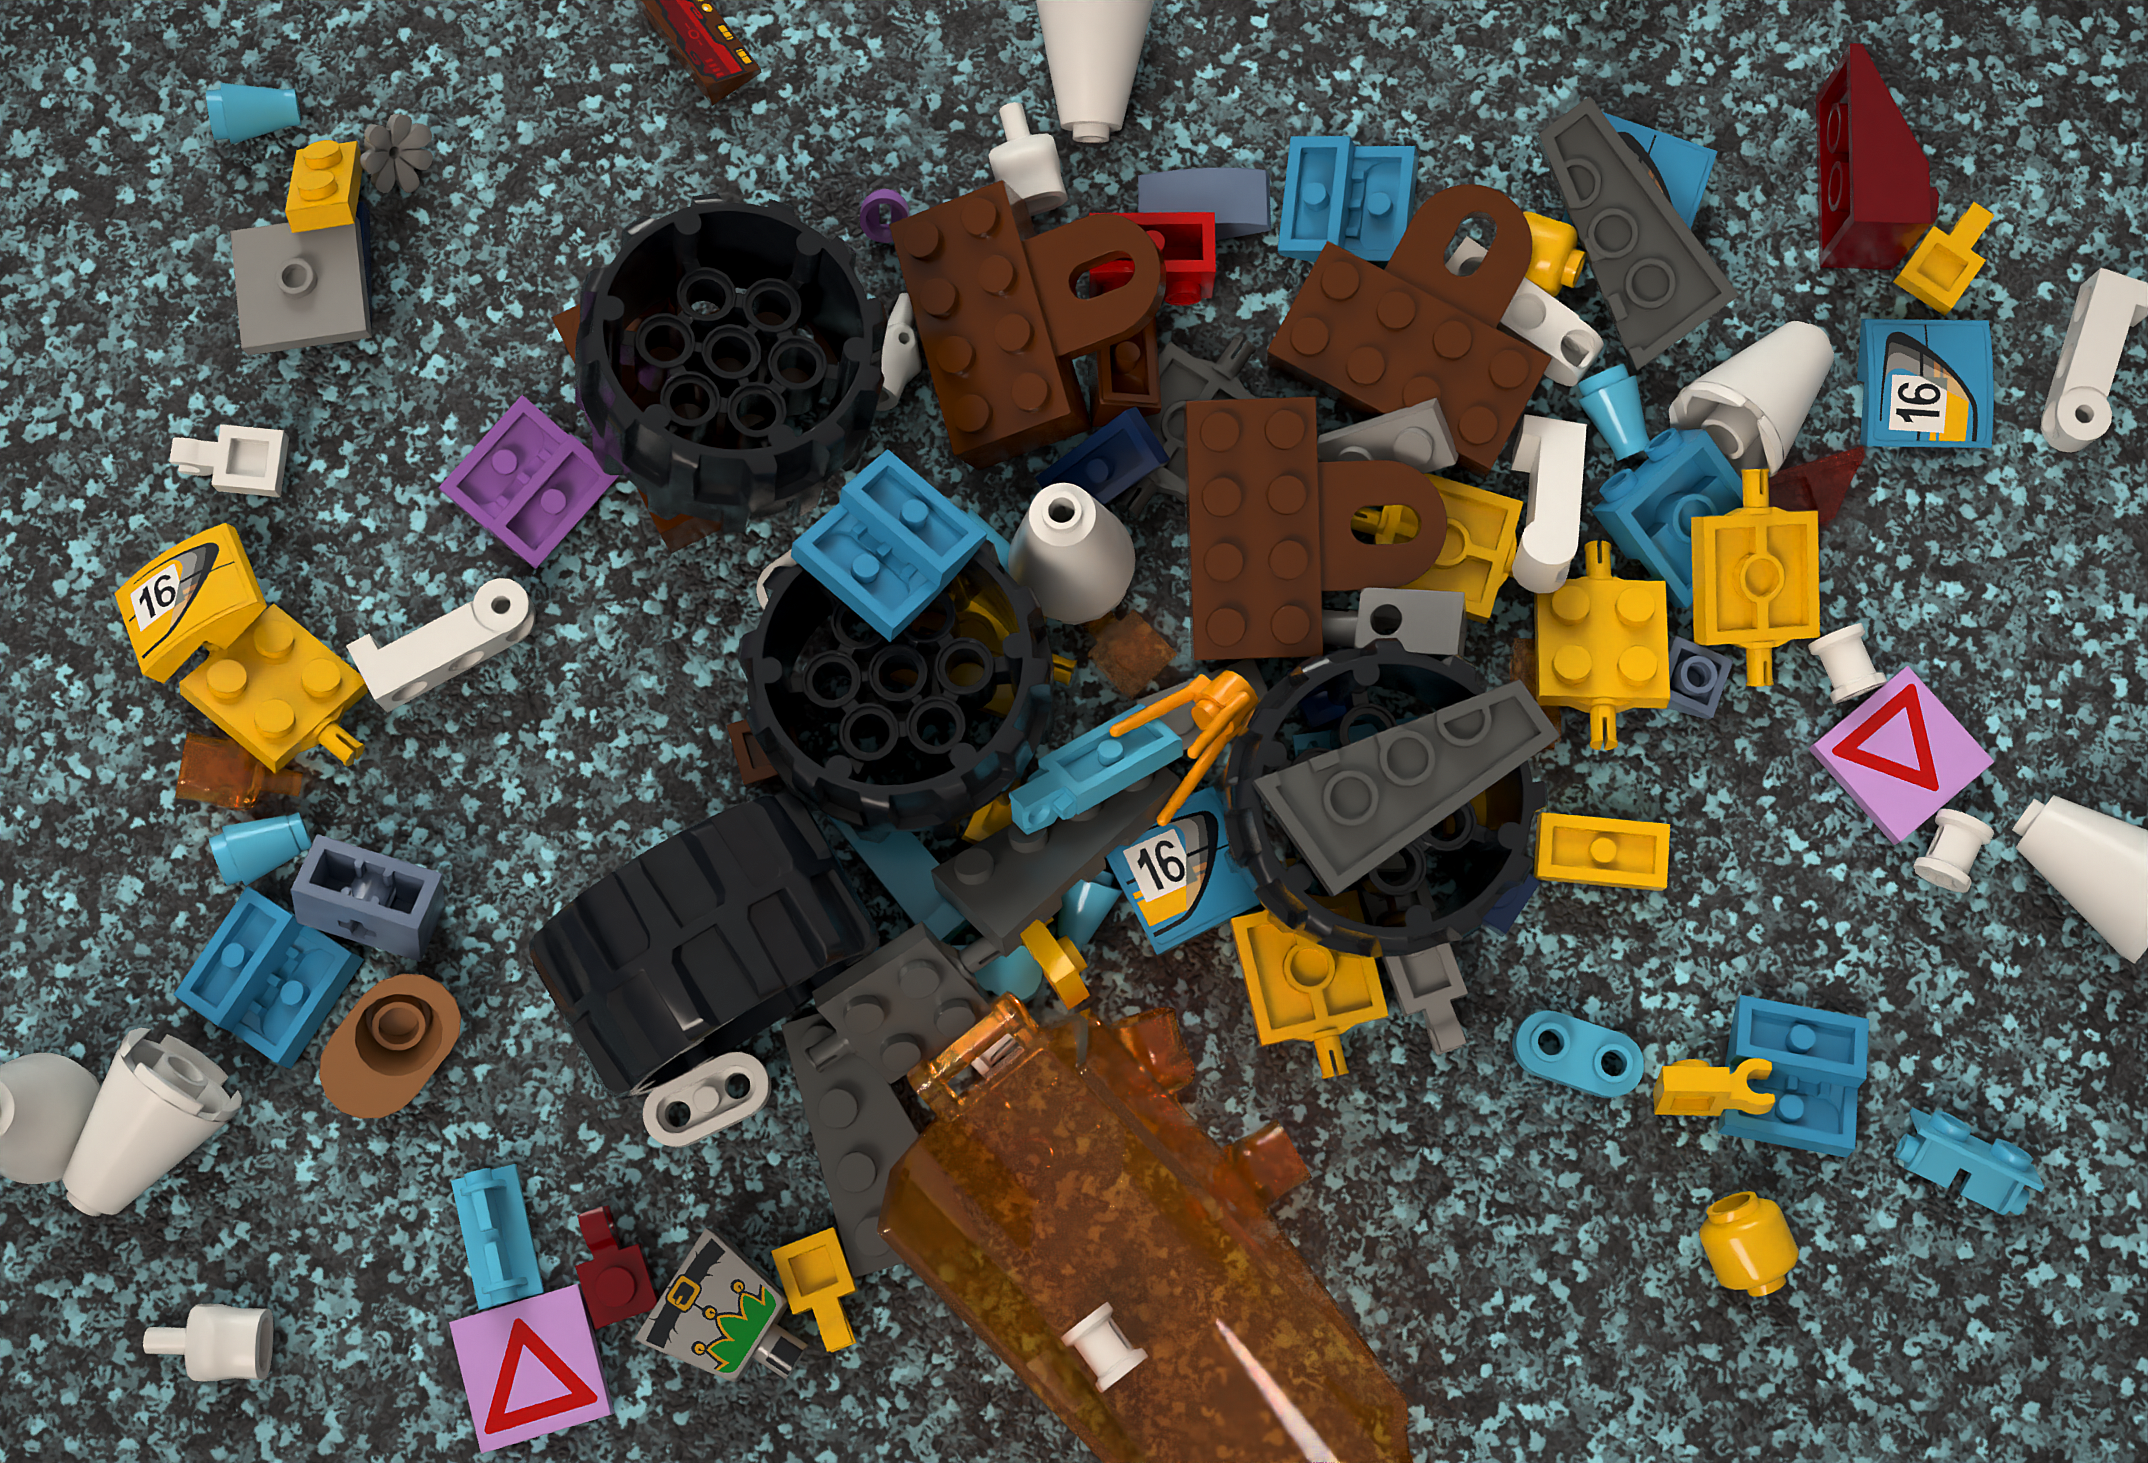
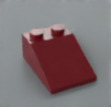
(1868, 171)

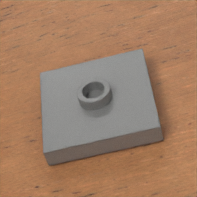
(299, 287)

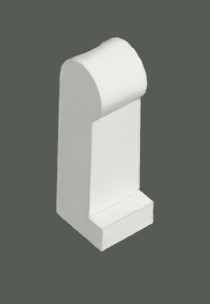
(1539, 322)
(2089, 358)
(1555, 459)
(447, 646)

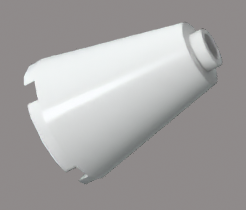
(1093, 60)
(1758, 397)
(1072, 555)
(2094, 865)
(42, 1115)
(145, 1121)

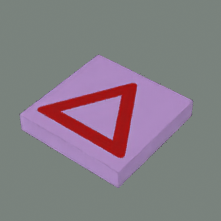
(1901, 755)
(531, 1368)

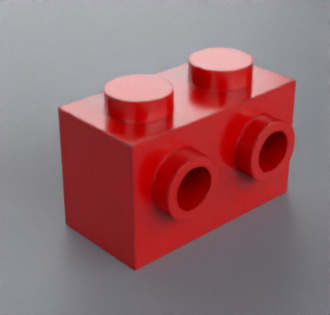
(1188, 254)

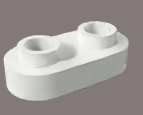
(708, 1099)

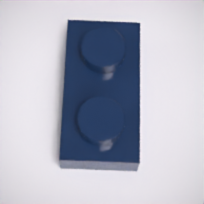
(1110, 459)

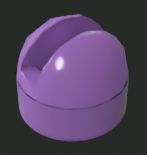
(871, 213)

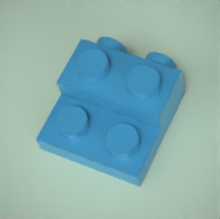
(1653, 506)

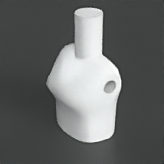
(1028, 163)
(899, 354)
(219, 1342)

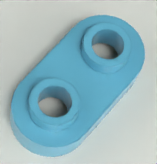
(1579, 1054)

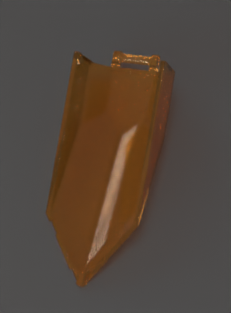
(1092, 1186)

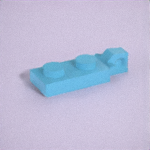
(1092, 771)

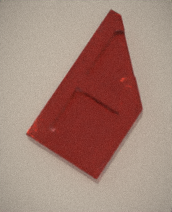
(1816, 484)

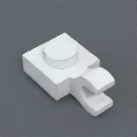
(241, 461)

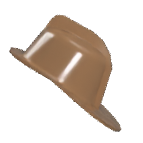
(389, 1045)

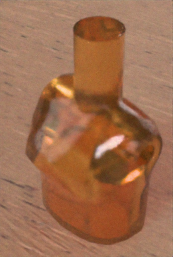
(228, 774)
(1158, 1045)
(1268, 1162)

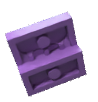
(527, 482)

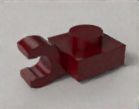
(617, 1279)

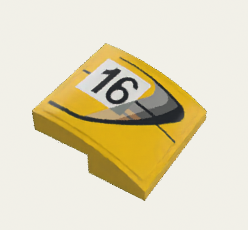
(190, 597)

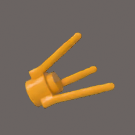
(1217, 712)

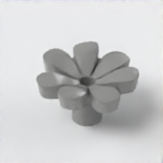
(395, 153)

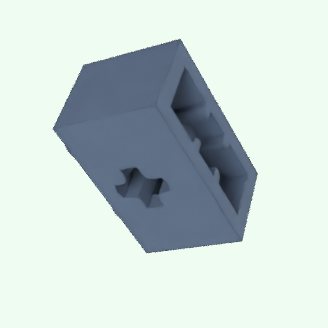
(368, 897)

